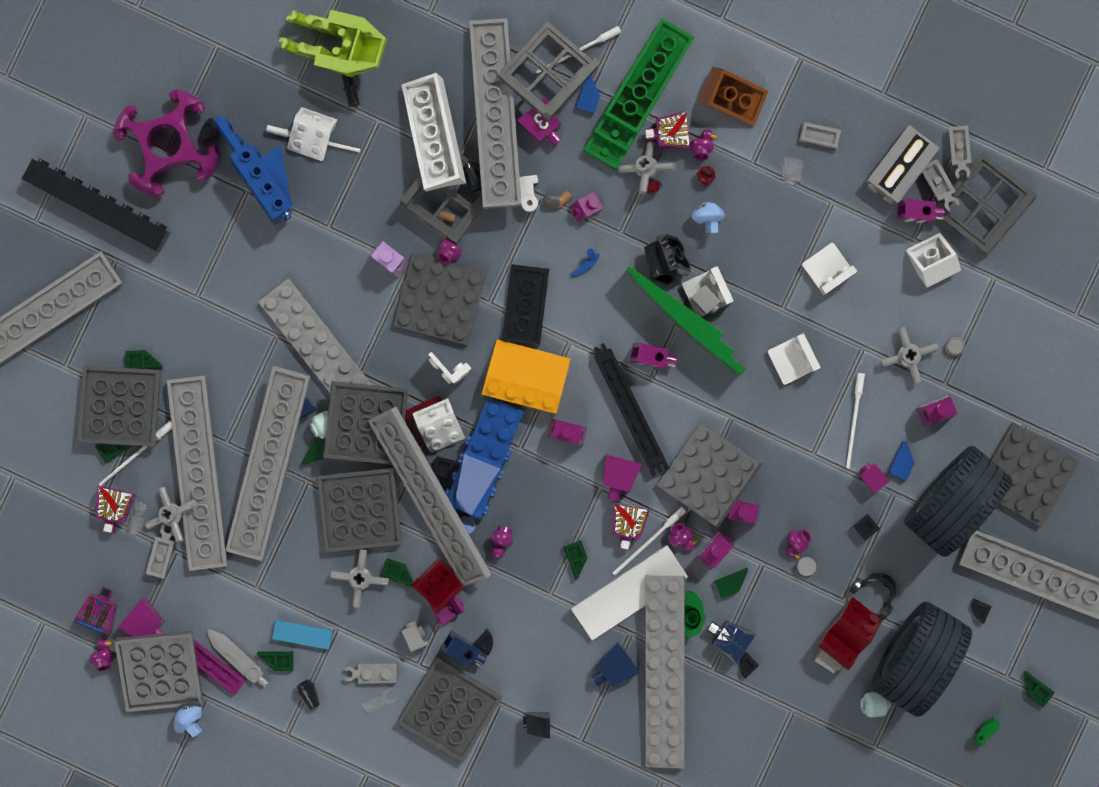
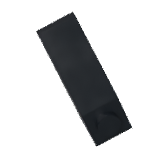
(537, 724)

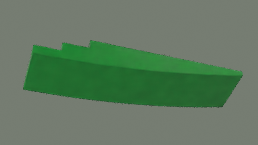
(638, 94)
(689, 322)

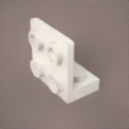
(311, 133)
(828, 268)
(714, 281)
(793, 359)
(460, 370)
(438, 426)

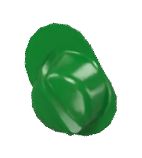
(694, 614)

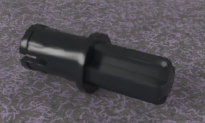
(351, 91)

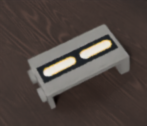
(902, 165)

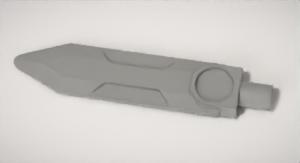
(237, 657)

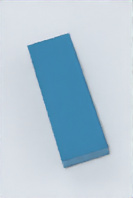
(302, 634)

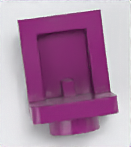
(586, 207)
(453, 608)

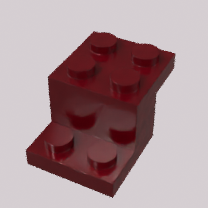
(850, 633)

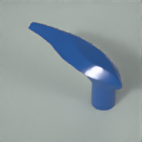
(587, 264)

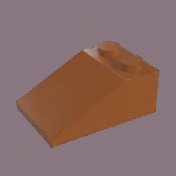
(733, 96)

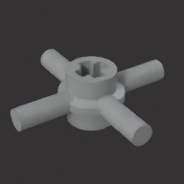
(646, 167)
(901, 357)
(170, 514)
(350, 577)

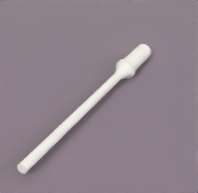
(602, 38)
(286, 133)
(858, 392)
(160, 433)
(669, 522)

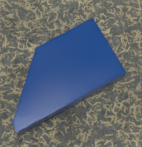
(589, 97)
(902, 463)

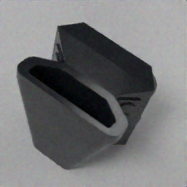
(666, 259)

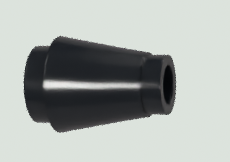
(472, 178)
(308, 693)

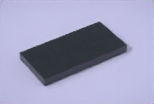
(525, 304)

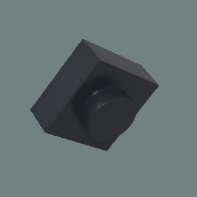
(443, 467)
(866, 527)

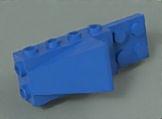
(262, 175)
(484, 459)

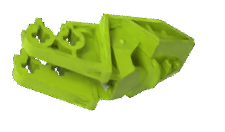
(360, 48)

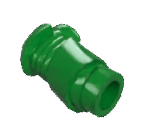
(988, 729)

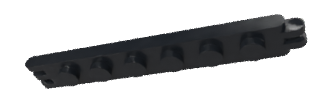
(630, 409)

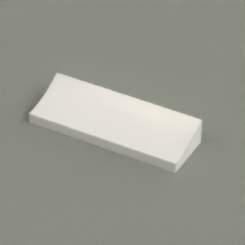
(433, 132)
(624, 594)

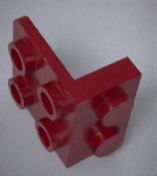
(438, 585)

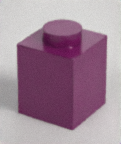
(873, 477)

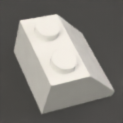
(933, 259)

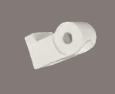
(528, 200)

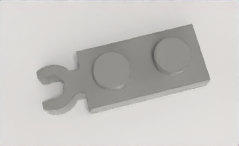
(960, 149)
(940, 184)
(161, 554)
(373, 673)

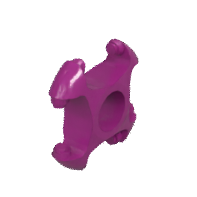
(147, 130)

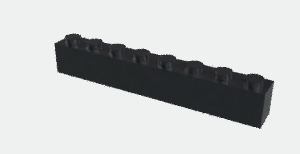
(95, 205)

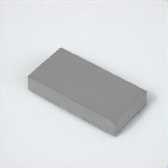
(820, 135)

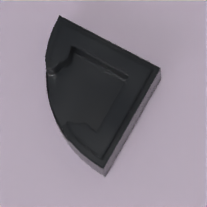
(209, 131)
(980, 610)
(485, 642)
(747, 665)

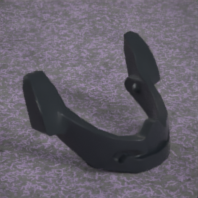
(887, 582)

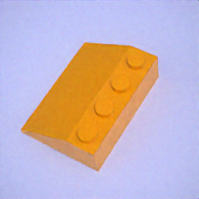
(526, 376)

